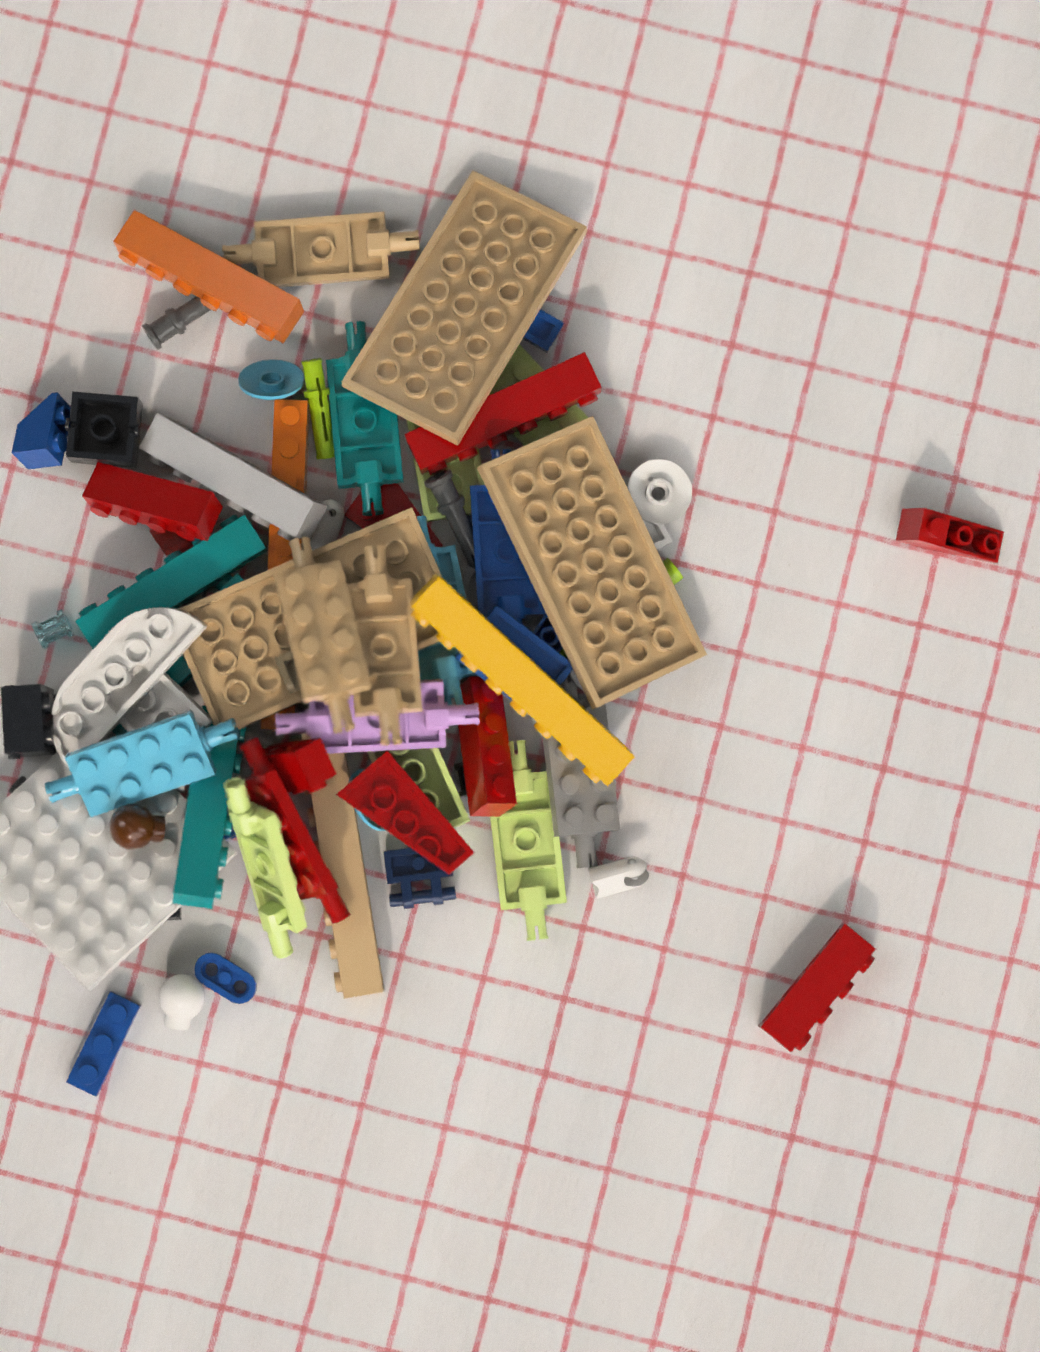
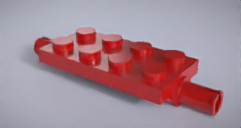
(267, 790)

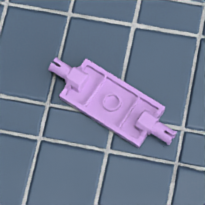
(417, 729)

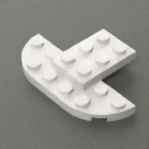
(127, 680)

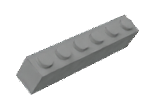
(233, 478)

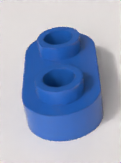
(225, 979)

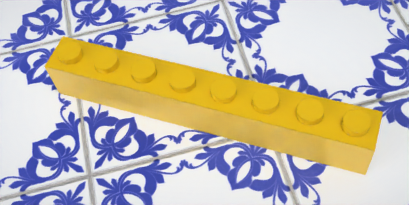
(521, 679)

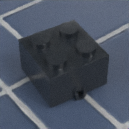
(104, 429)
(27, 720)

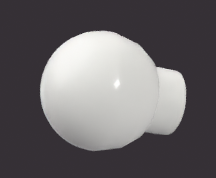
(181, 1000)

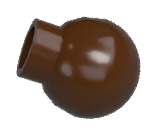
(135, 826)

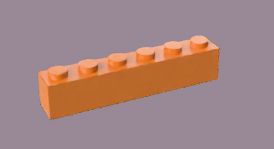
(209, 277)

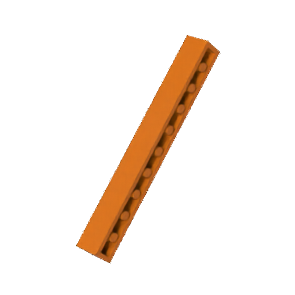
(291, 467)

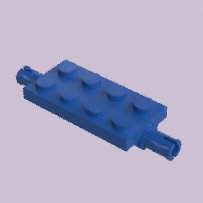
(498, 567)

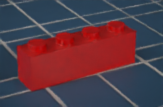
(152, 502)
(486, 753)
(817, 987)

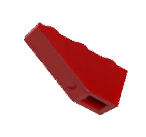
(949, 534)

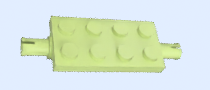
(526, 850)
(266, 867)

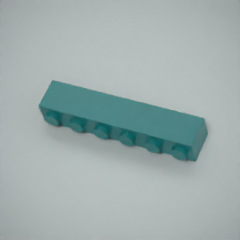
(178, 580)
(204, 830)

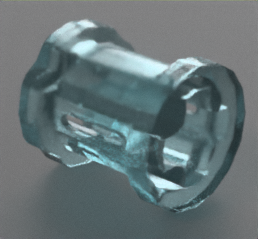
(52, 629)

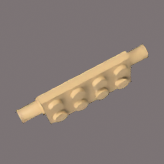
(322, 249)
(322, 633)
(388, 646)

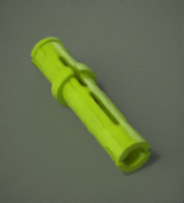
(319, 408)

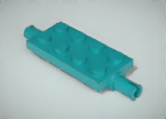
(363, 432)

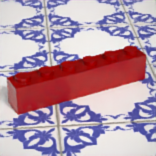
(511, 411)

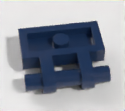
(408, 866)

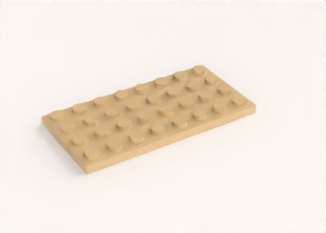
(464, 307)
(592, 561)
(247, 629)

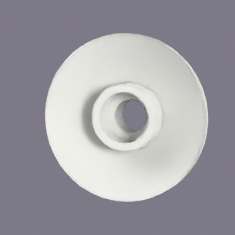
(664, 476)

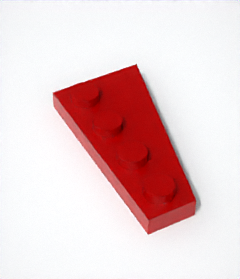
(402, 809)

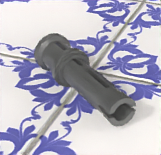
(174, 321)
(451, 505)

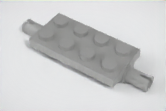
(576, 802)

